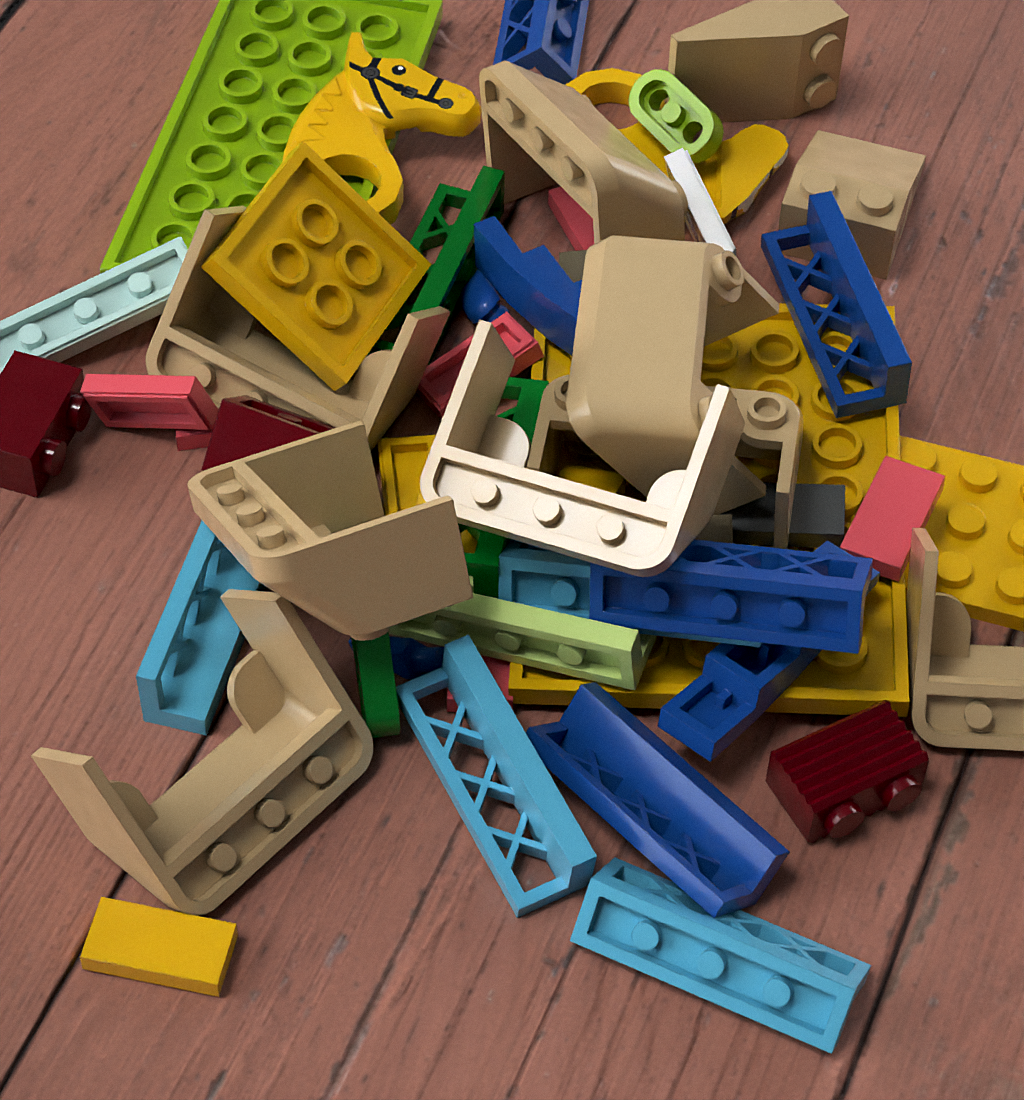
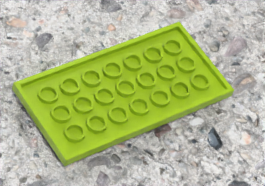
(243, 98)

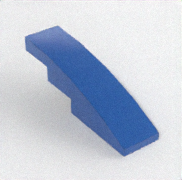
(529, 282)
(736, 688)

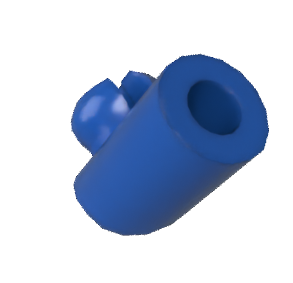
(481, 299)

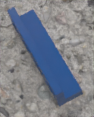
(552, 36)
(856, 298)
(742, 596)
(659, 802)

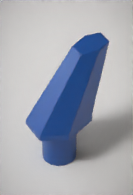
(413, 658)

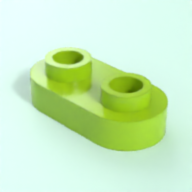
(679, 118)

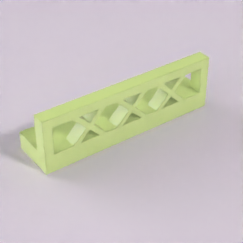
(538, 639)

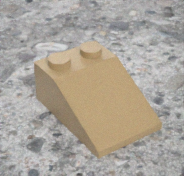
(763, 58)
(870, 186)

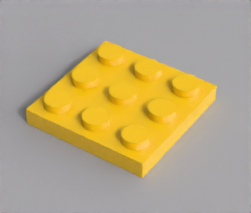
(317, 266)
(976, 530)

